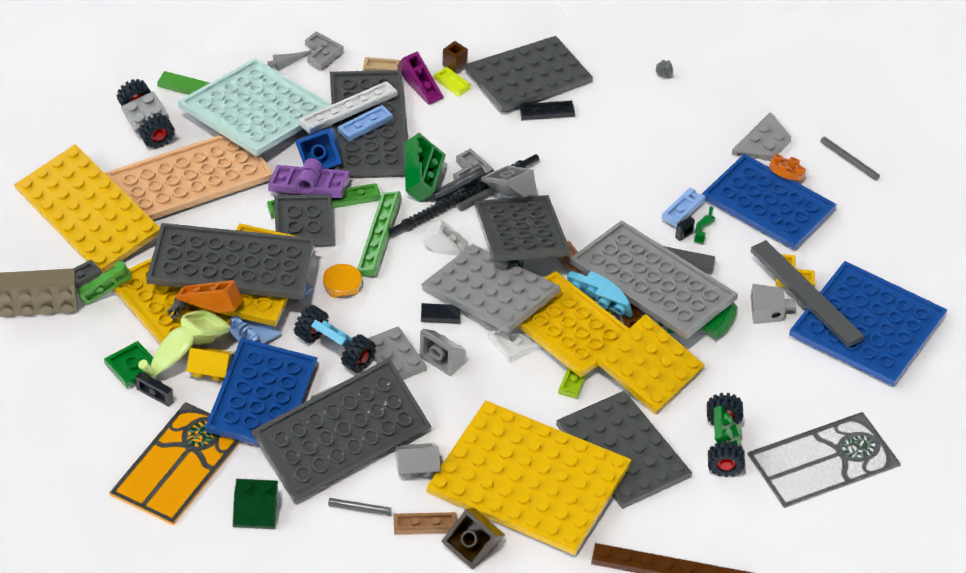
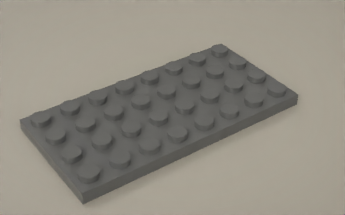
(383, 148)
(256, 261)
(341, 429)

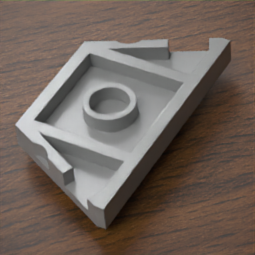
(764, 139)

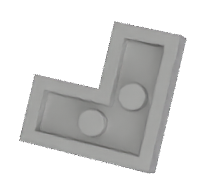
(324, 50)
(470, 161)

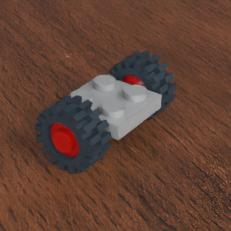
(145, 113)

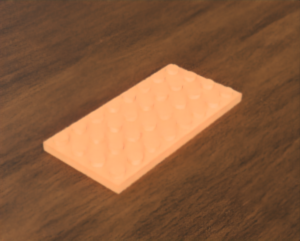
(190, 176)

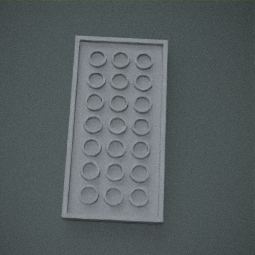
(655, 279)

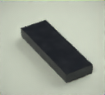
(547, 110)

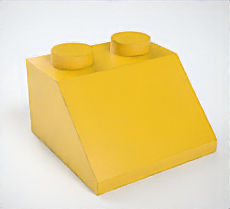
(209, 362)

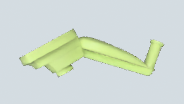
(197, 328)

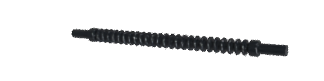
(407, 223)

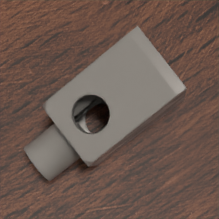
(769, 304)

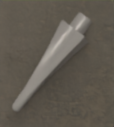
(282, 60)

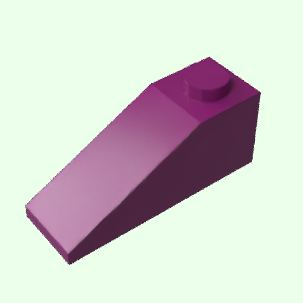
(419, 77)

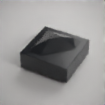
(685, 228)

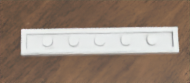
(348, 107)

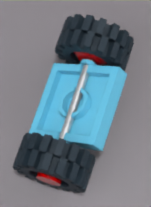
(357, 349)

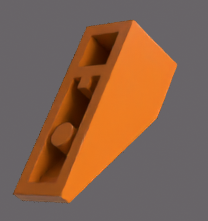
(212, 296)

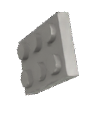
(401, 352)

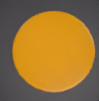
(342, 280)

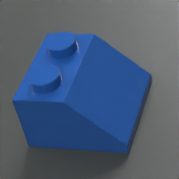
(322, 147)

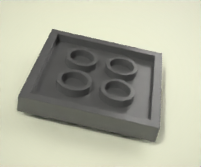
(305, 217)

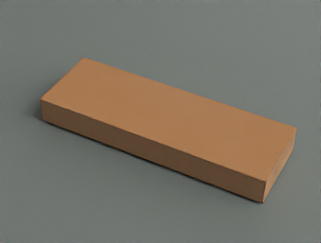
(423, 523)

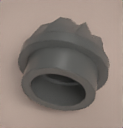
(664, 68)

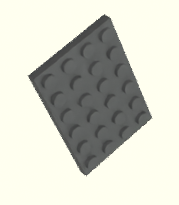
(528, 73)
(521, 228)
(625, 430)

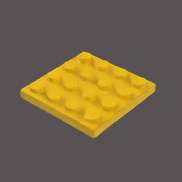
(650, 363)

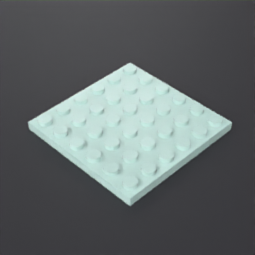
(253, 106)

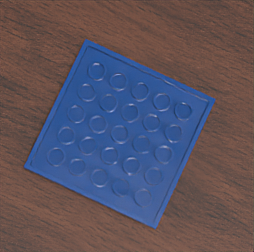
(888, 316)

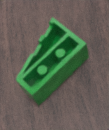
(422, 166)

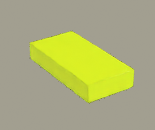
(452, 81)

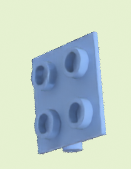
(252, 330)

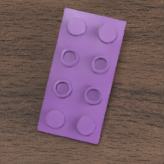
(309, 180)

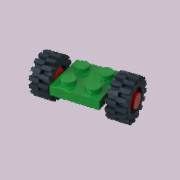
(727, 454)

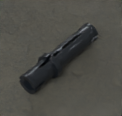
(458, 184)

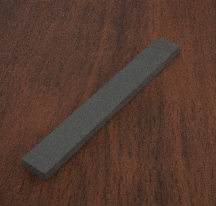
(807, 294)

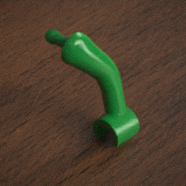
(707, 219)

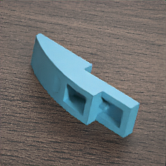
(604, 291)

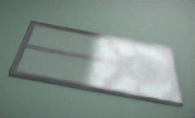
(823, 459)

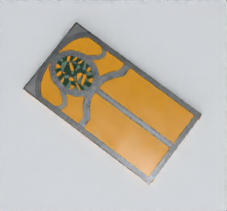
(175, 466)

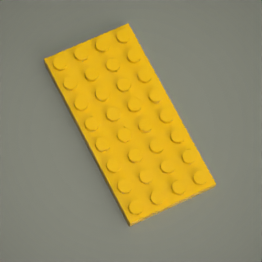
(87, 208)

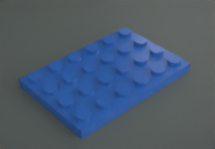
(769, 201)
(258, 388)

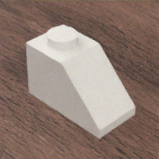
(444, 239)

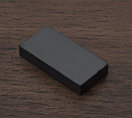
(440, 313)

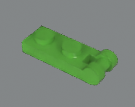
(104, 283)

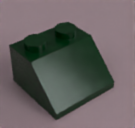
(255, 503)

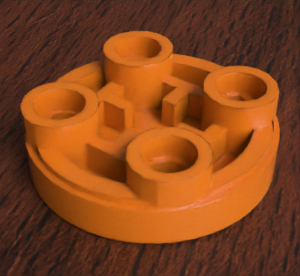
(787, 168)

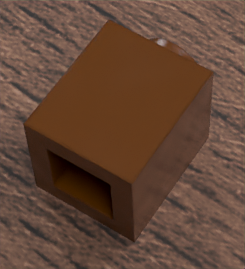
(455, 56)

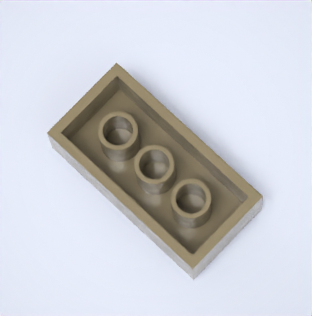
(38, 292)

